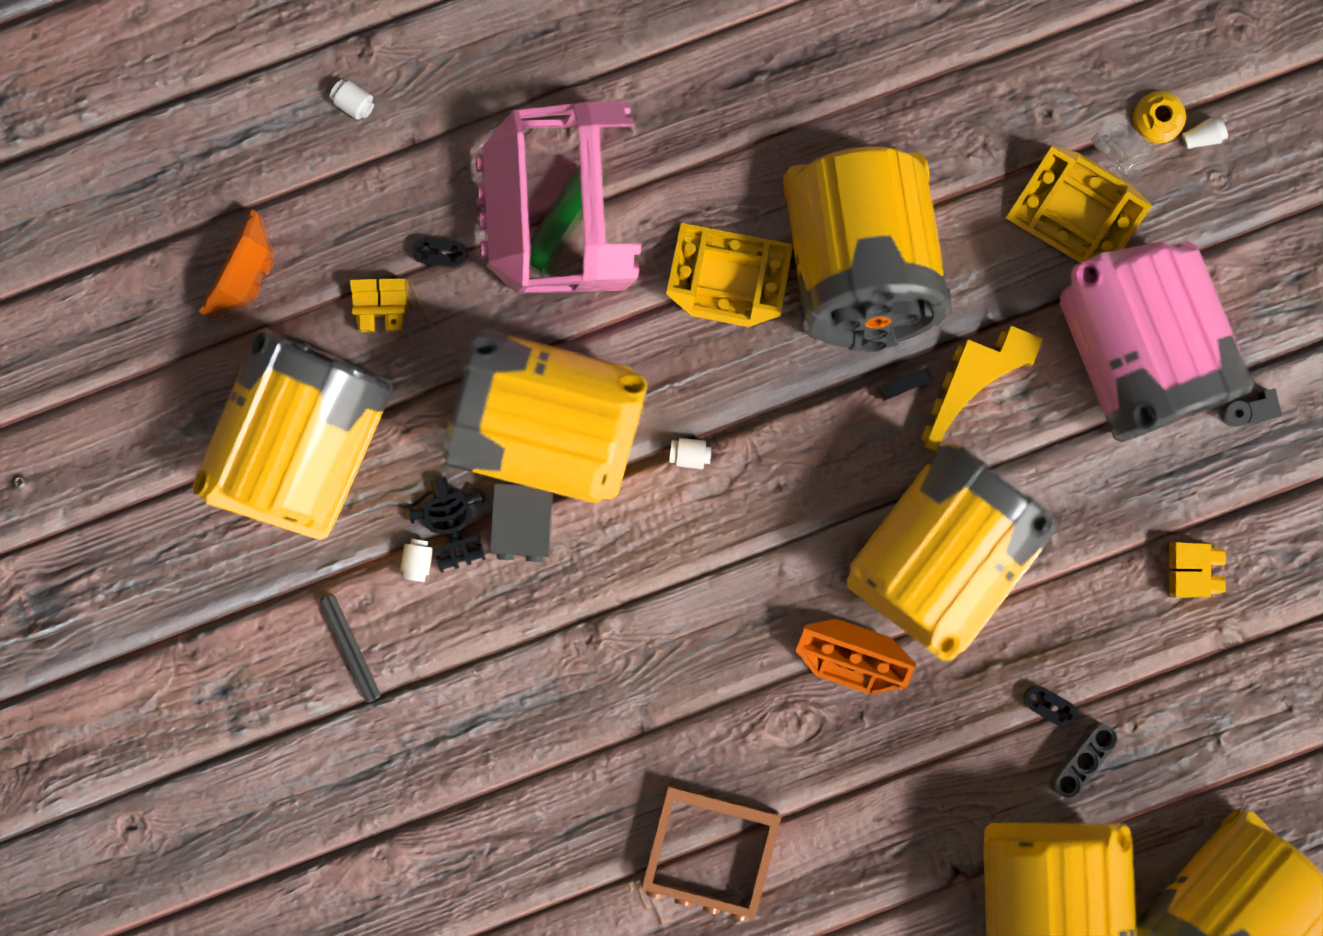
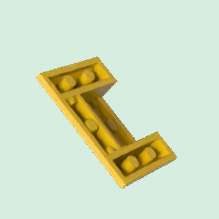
(1078, 206)
(729, 275)

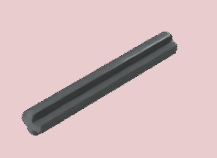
(350, 648)

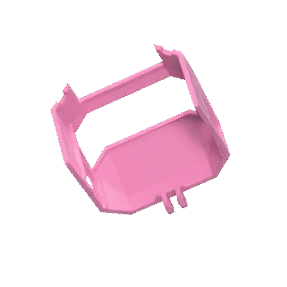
(506, 210)

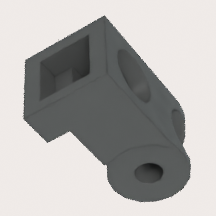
(1242, 413)

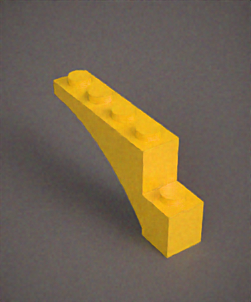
(974, 370)

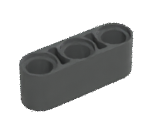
(1097, 755)

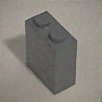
(521, 522)

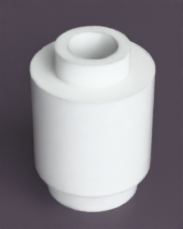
(352, 99)
(690, 453)
(416, 560)

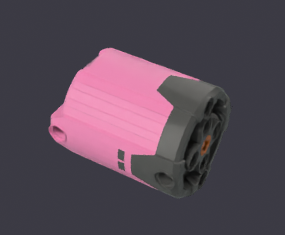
(1153, 336)

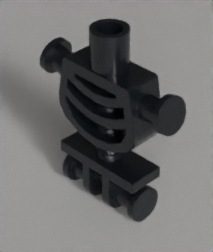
(442, 496)

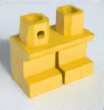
(368, 306)
(1195, 557)

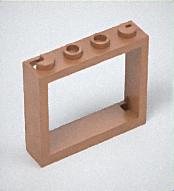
(721, 805)

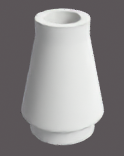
(1206, 133)

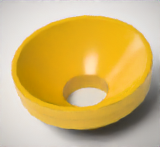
(1149, 126)

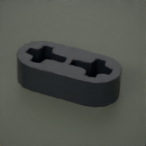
(441, 246)
(905, 384)
(1054, 700)

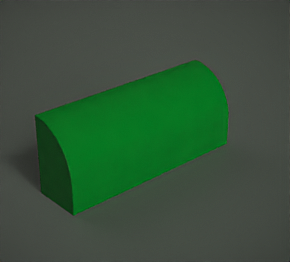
(557, 225)

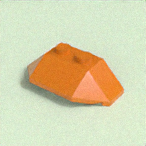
(242, 269)
(855, 657)

